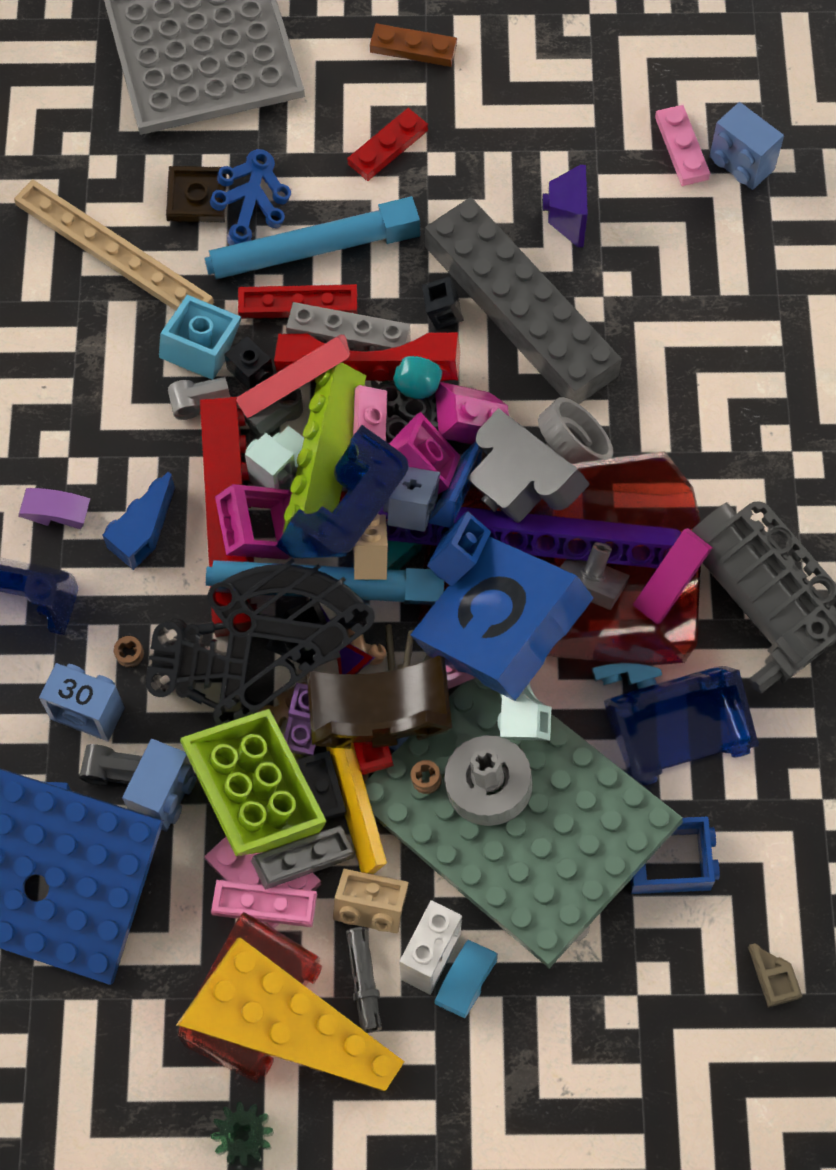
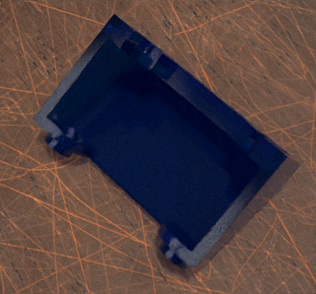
(371, 474)
(44, 586)
(682, 721)

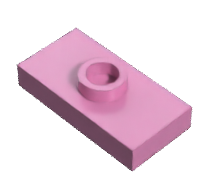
(370, 410)

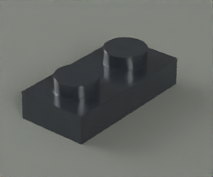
(322, 781)

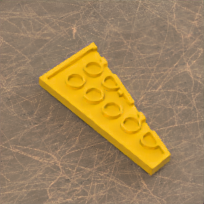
(273, 1013)

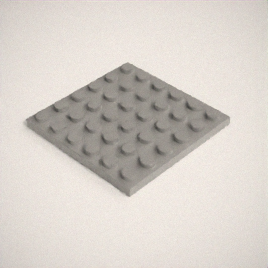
(202, 58)

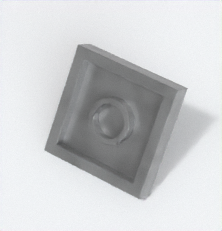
(600, 580)

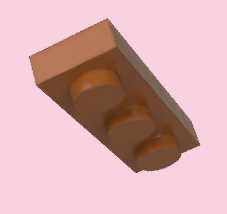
(413, 45)

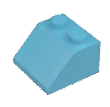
(198, 336)

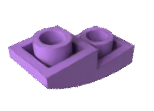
(54, 505)
(298, 725)

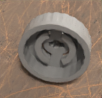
(574, 432)
(481, 763)

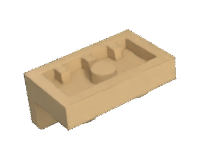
(370, 901)

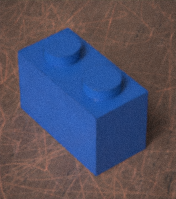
(459, 549)

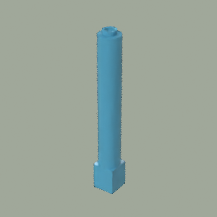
(393, 222)
(405, 586)

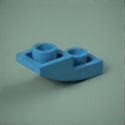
(636, 673)
(465, 978)

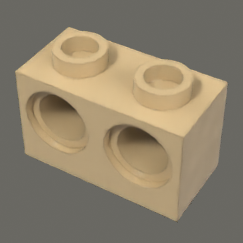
(371, 552)

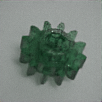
(247, 1121)

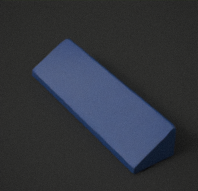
(454, 496)

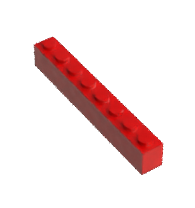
(222, 468)

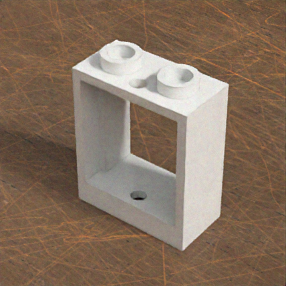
(432, 939)

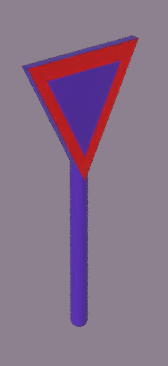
(352, 658)

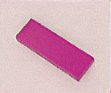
(672, 576)

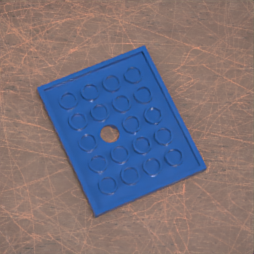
(94, 868)

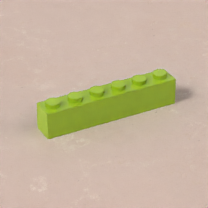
(325, 441)

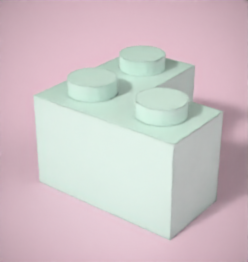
(274, 459)

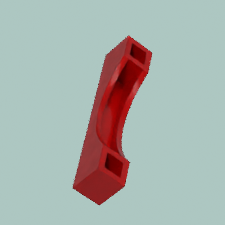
(381, 364)

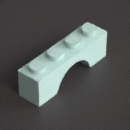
(525, 717)

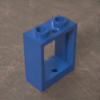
(709, 868)

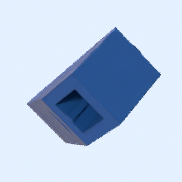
(139, 528)

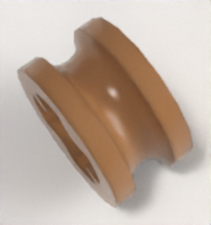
(128, 642)
(435, 780)

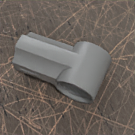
(186, 395)

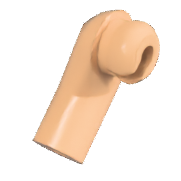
(378, 652)

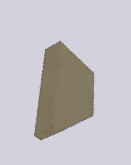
(775, 977)

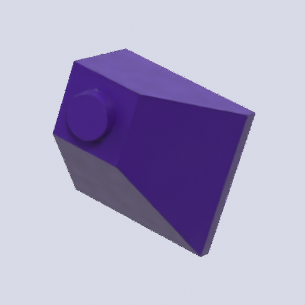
(568, 204)

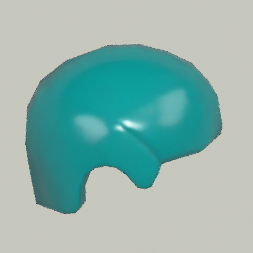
(417, 377)

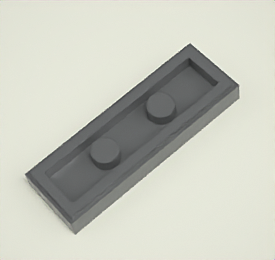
(303, 857)

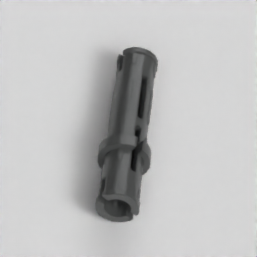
(362, 971)

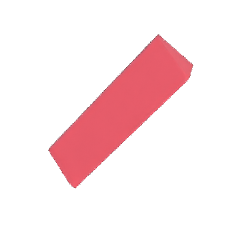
(294, 376)

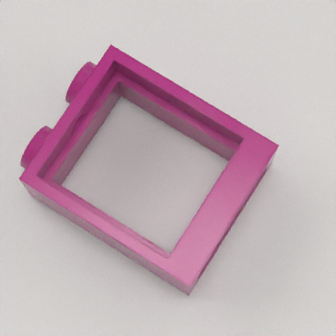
(236, 522)

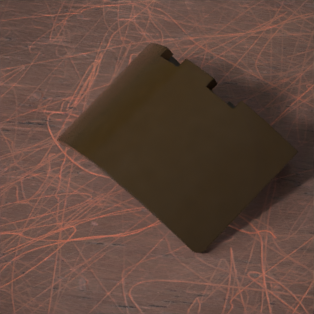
(379, 705)

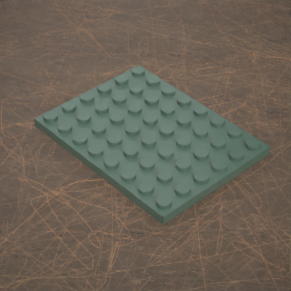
(552, 862)

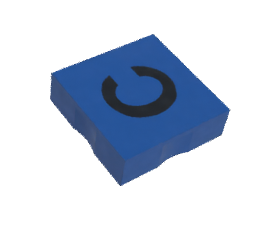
(503, 617)

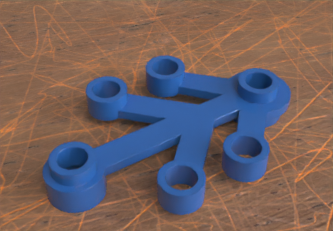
(251, 193)

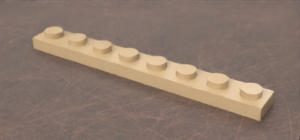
(107, 246)

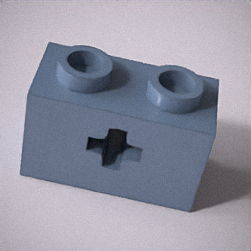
(413, 500)

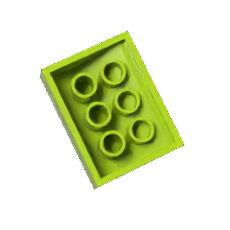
(254, 783)

